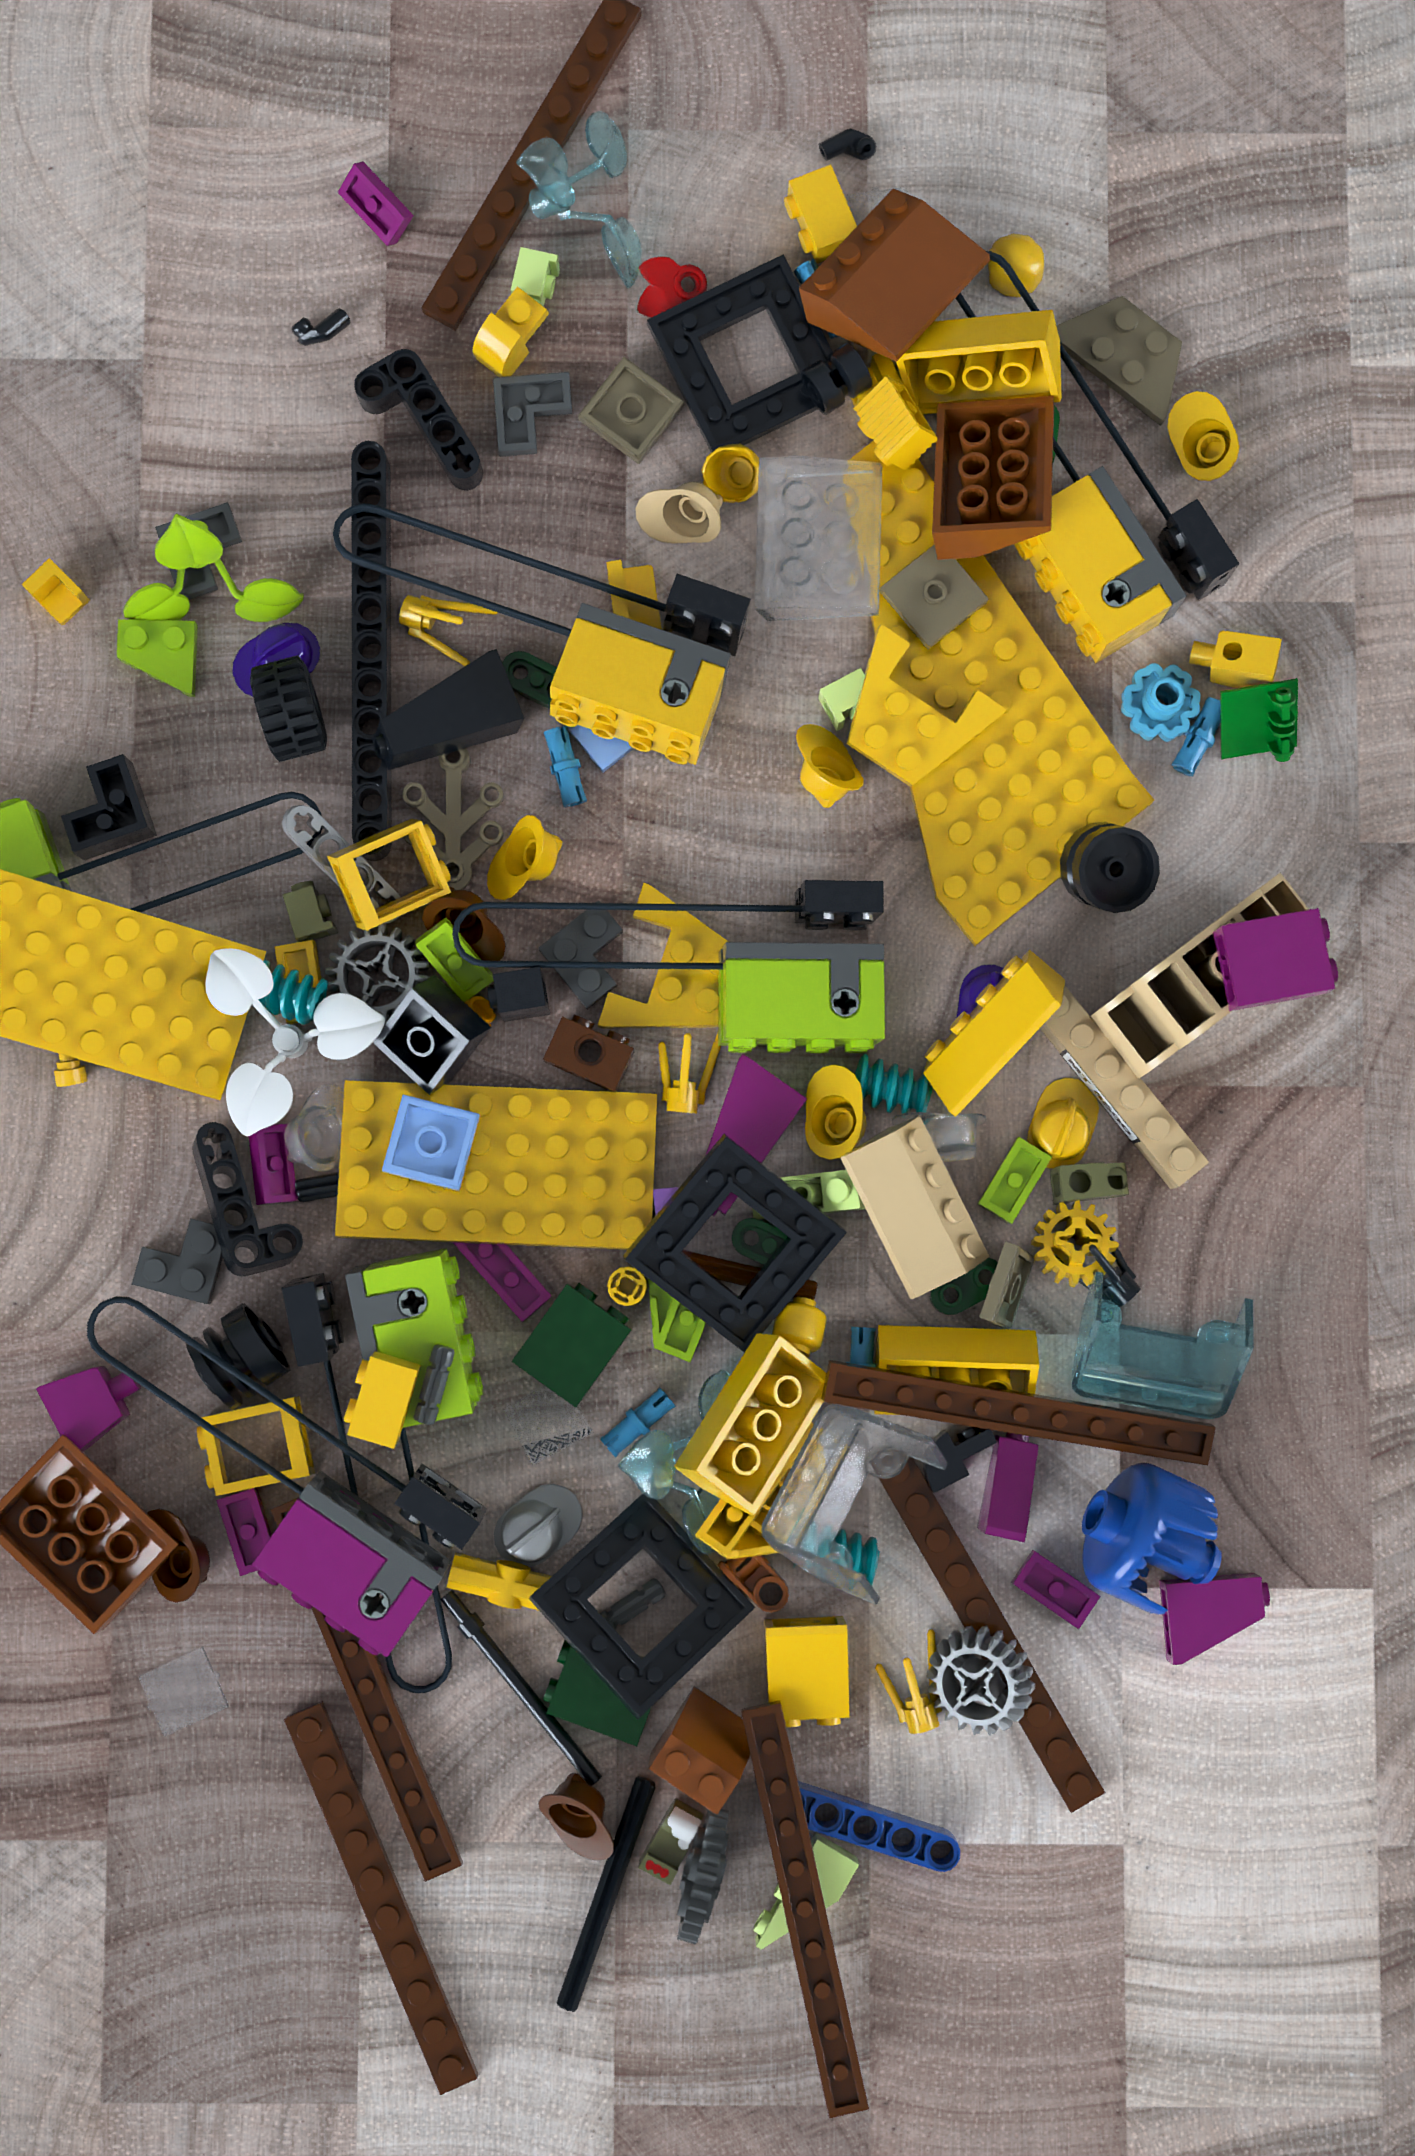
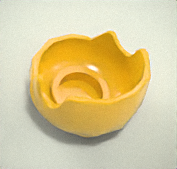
(1025, 259)
(732, 472)

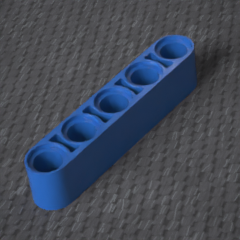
(880, 1837)

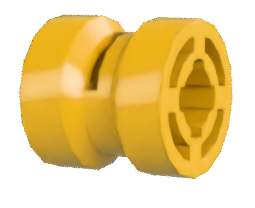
(627, 1286)

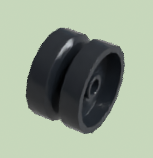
(1109, 867)

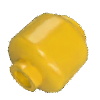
(801, 1325)

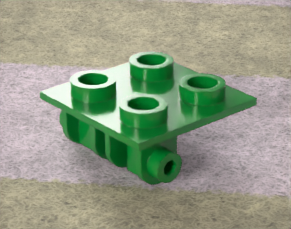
(1260, 720)

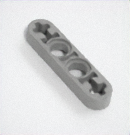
(315, 822)

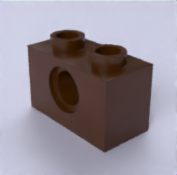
(604, 1072)

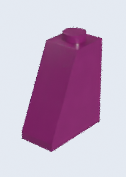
(1009, 1487)
(1209, 1612)

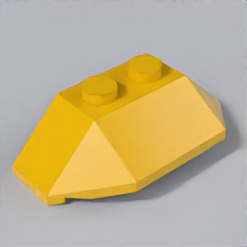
(738, 1533)

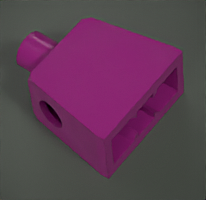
(87, 1404)

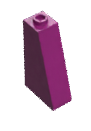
(755, 1113)

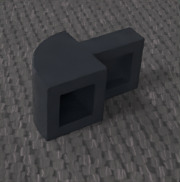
(970, 1442)

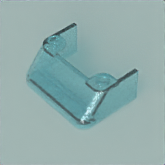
(1160, 1367)

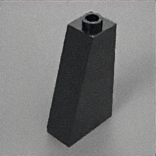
(451, 716)

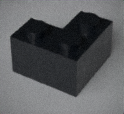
(119, 815)

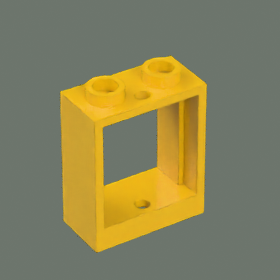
(354, 889)
(296, 1440)

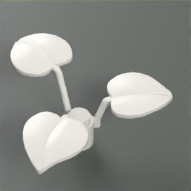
(343, 1031)

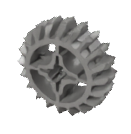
(383, 959)
(954, 1656)

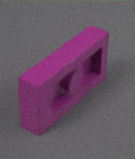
(375, 203)
(271, 1170)
(245, 1527)
(1055, 1589)

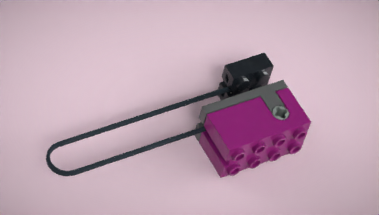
(333, 1543)

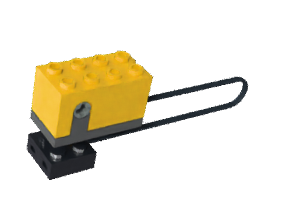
(1100, 557)
(616, 672)

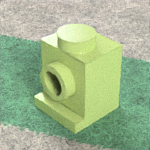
(536, 274)
(841, 697)

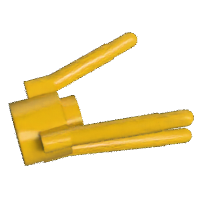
(422, 614)
(683, 1095)
(919, 1709)

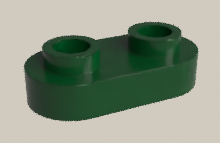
(538, 679)
(769, 1239)
(968, 1287)

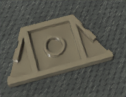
(1126, 353)

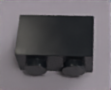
(519, 994)

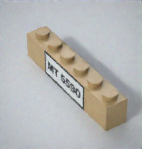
(1122, 1093)

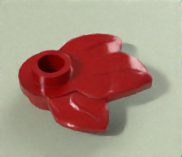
(665, 285)

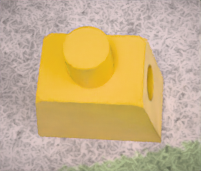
(1253, 657)

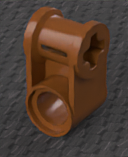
(752, 1577)

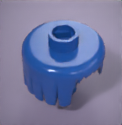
(1149, 1520)

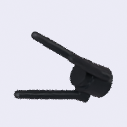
(1117, 1282)

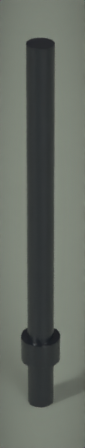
(472, 1627)

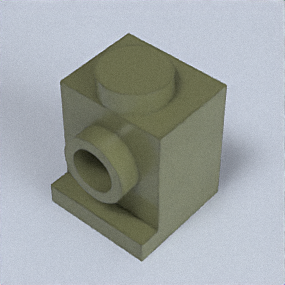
(308, 912)

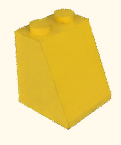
(808, 1668)

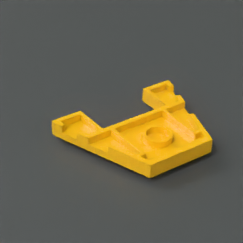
(902, 729)
(678, 995)

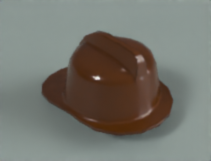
(475, 928)
(187, 1564)
(578, 1816)

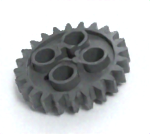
(702, 1876)

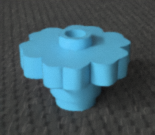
(1151, 716)

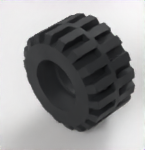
(288, 708)

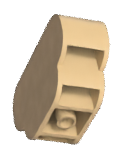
(1185, 990)

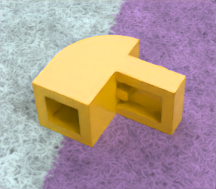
(504, 335)

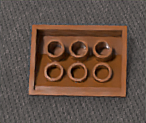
(892, 276)
(992, 474)
(81, 1535)

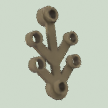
(455, 825)

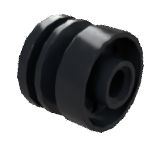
(247, 1347)

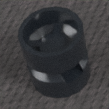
(848, 373)

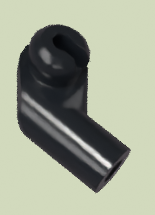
(850, 143)
(323, 331)

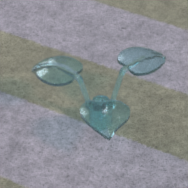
(554, 195)
(652, 1466)

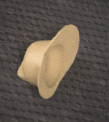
(680, 514)

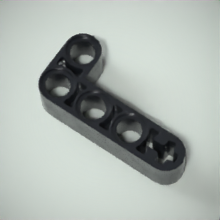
(429, 421)
(237, 1199)

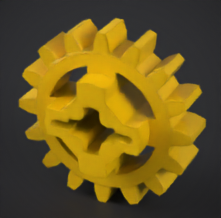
(1058, 1242)

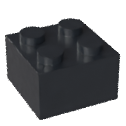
(431, 1034)

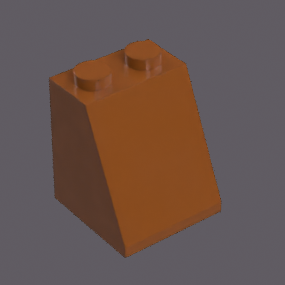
(702, 1751)

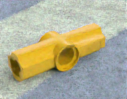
(501, 1582)

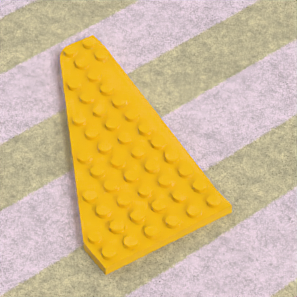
(1031, 778)

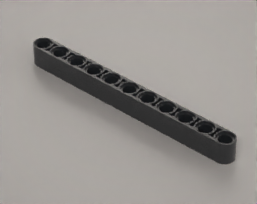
(366, 632)

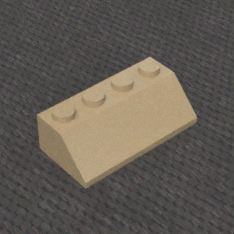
(915, 1207)

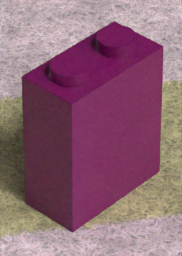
(1275, 959)

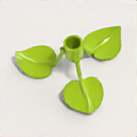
(194, 546)

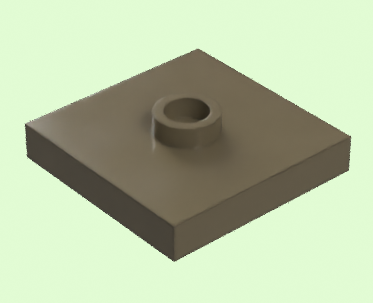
(631, 410)
(933, 596)
(1007, 1286)

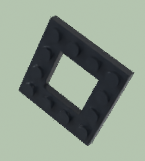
(683, 327)
(726, 1170)
(566, 1604)

